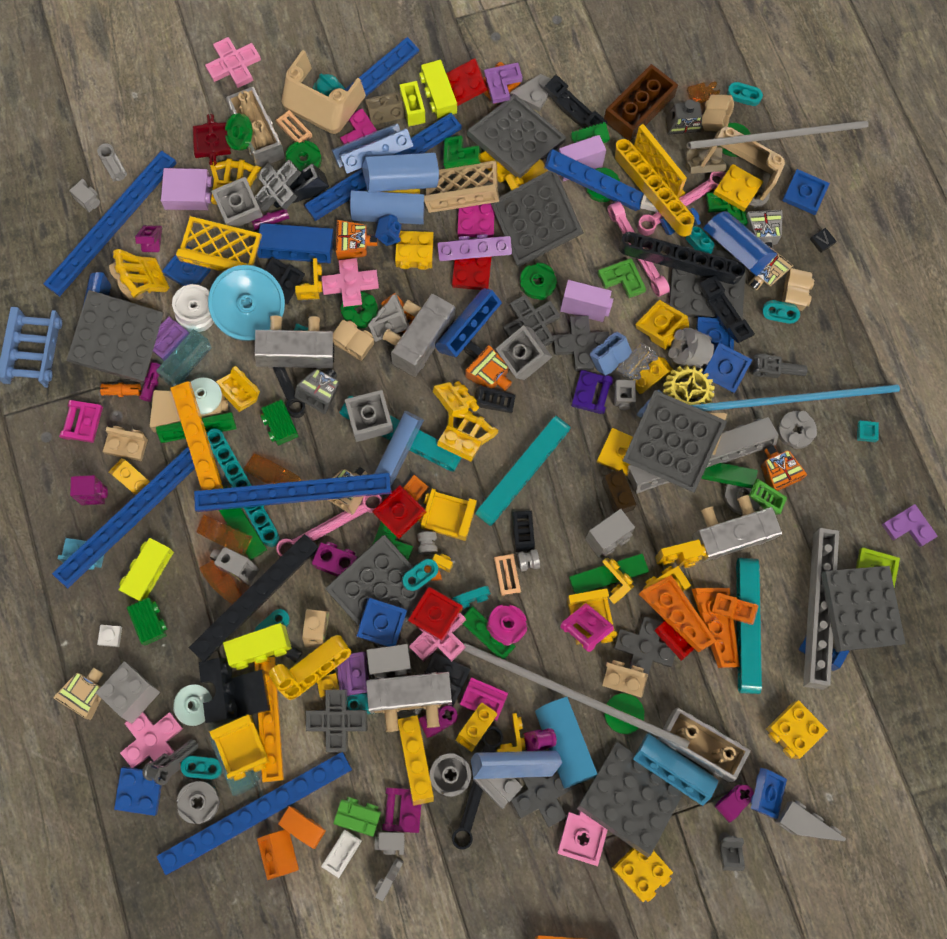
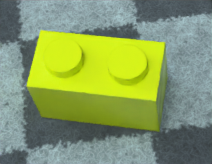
(412, 103)

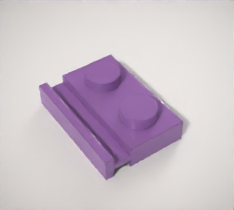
(168, 338)
(354, 674)

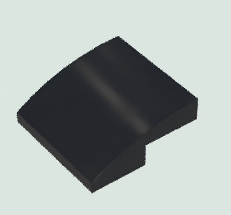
(287, 277)
(457, 672)
(251, 693)

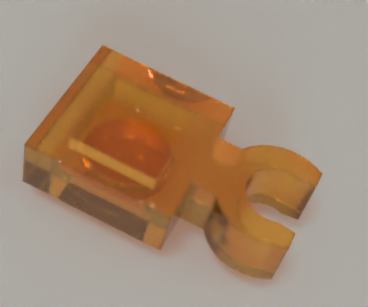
(702, 93)

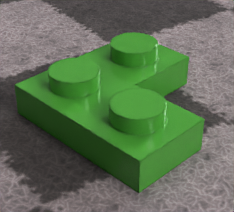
(625, 273)

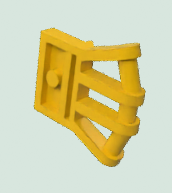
(228, 165)
(148, 270)
(465, 444)

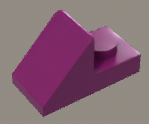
(149, 238)

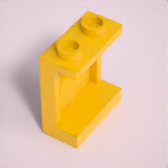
(448, 515)
(599, 602)
(240, 747)

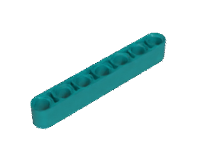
(423, 445)
(523, 471)
(237, 480)
(749, 635)

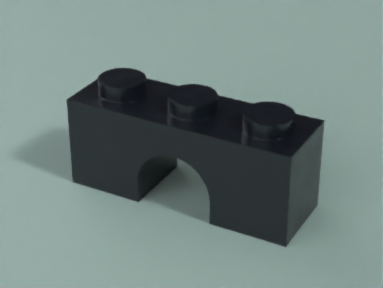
(223, 705)

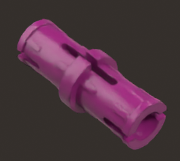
(271, 218)
(146, 393)

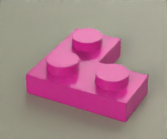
(361, 125)

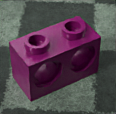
(88, 490)
(333, 565)

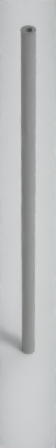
(777, 134)
(577, 696)

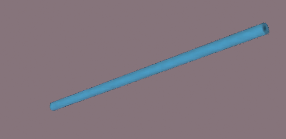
(797, 398)

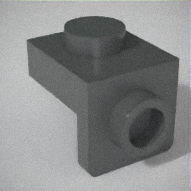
(732, 854)

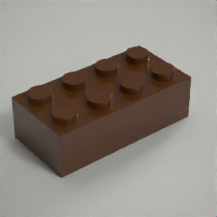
(640, 102)

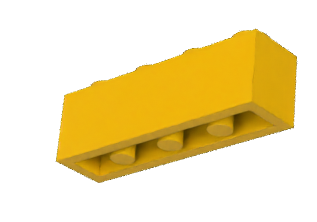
(415, 760)

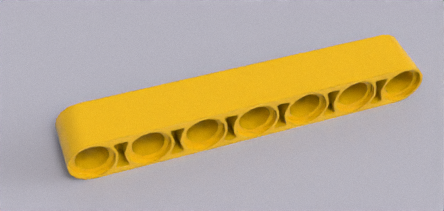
(654, 188)

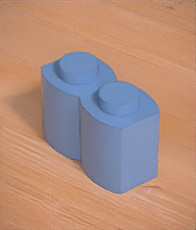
(611, 353)

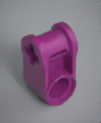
(444, 723)
(540, 740)
(731, 804)

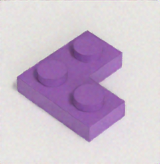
(499, 78)
(913, 522)

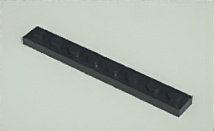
(253, 598)

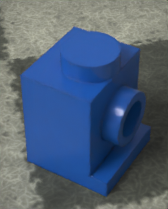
(388, 230)

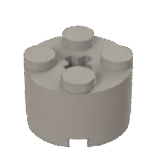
(691, 348)
(460, 781)

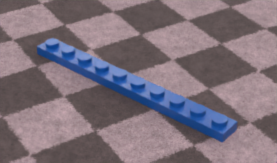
(356, 182)
(109, 224)
(292, 492)
(125, 519)
(253, 813)

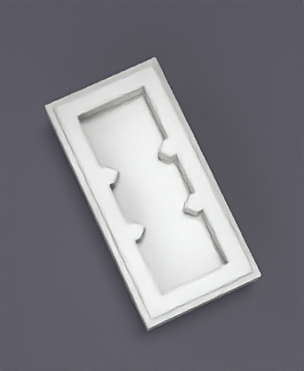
(341, 853)

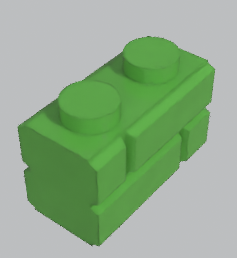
(358, 817)

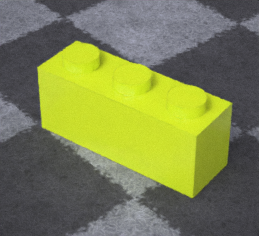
(438, 89)
(145, 570)
(257, 646)

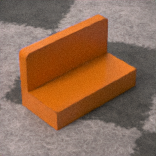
(277, 854)

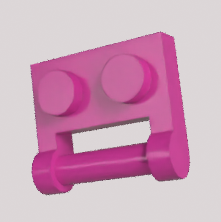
(86, 424)
(591, 622)

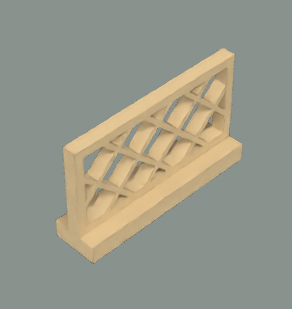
(463, 197)

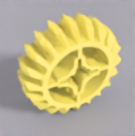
(704, 392)

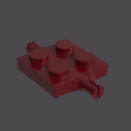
(210, 140)

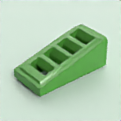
(779, 499)

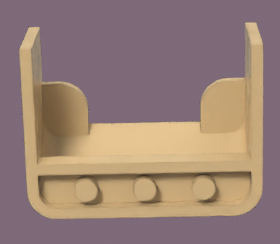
(323, 111)
(753, 153)

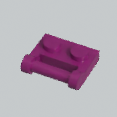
(409, 814)

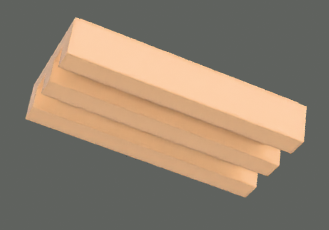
(302, 138)
(517, 587)

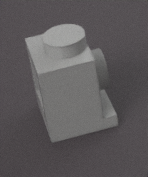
(85, 195)
(626, 388)
(390, 843)

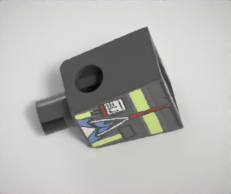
(684, 118)
(318, 389)

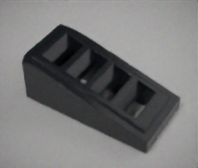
(495, 393)
(523, 543)

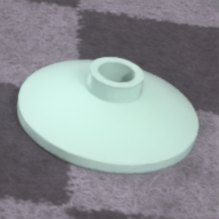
(211, 397)
(197, 695)

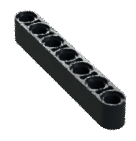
(675, 251)

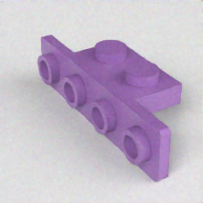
(474, 248)

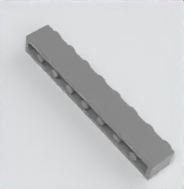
(732, 445)
(819, 630)

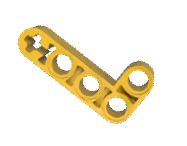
(310, 669)

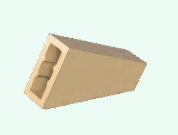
(165, 410)

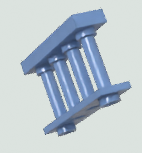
(379, 143)
(14, 336)

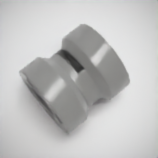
(427, 543)
(528, 560)

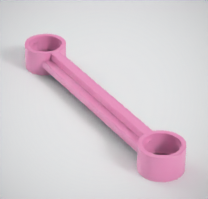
(687, 199)
(658, 283)
(331, 524)

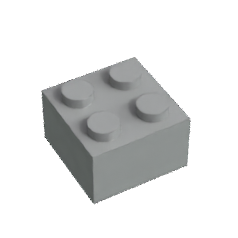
(237, 203)
(523, 352)
(369, 415)
(609, 533)
(389, 661)
(127, 692)

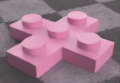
(233, 62)
(350, 282)
(450, 647)
(150, 738)

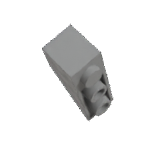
(802, 823)

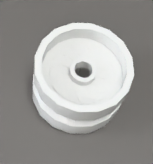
(192, 308)

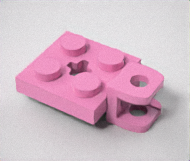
(570, 846)

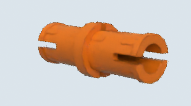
(120, 389)

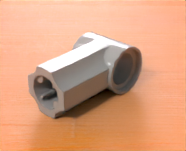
(111, 162)

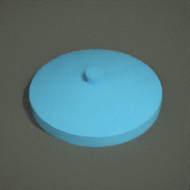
(244, 301)

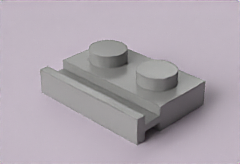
(500, 789)

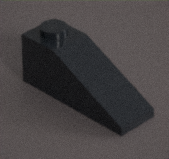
(308, 184)

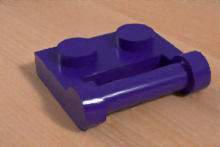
(586, 389)

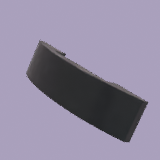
(571, 105)
(724, 311)

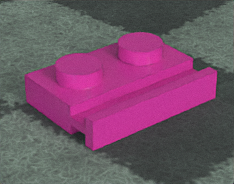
(480, 692)

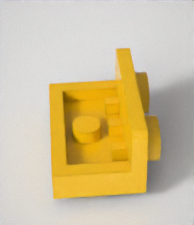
(238, 389)

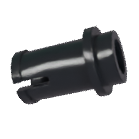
(293, 654)

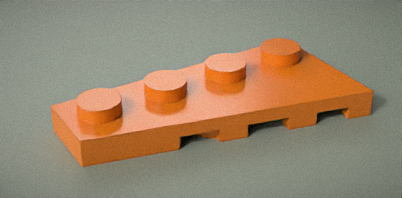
(678, 612)
(721, 627)

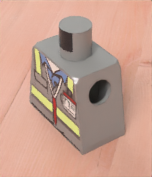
(766, 225)
(235, 565)

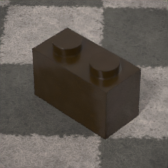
(618, 491)

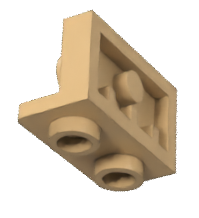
(125, 443)
(625, 679)

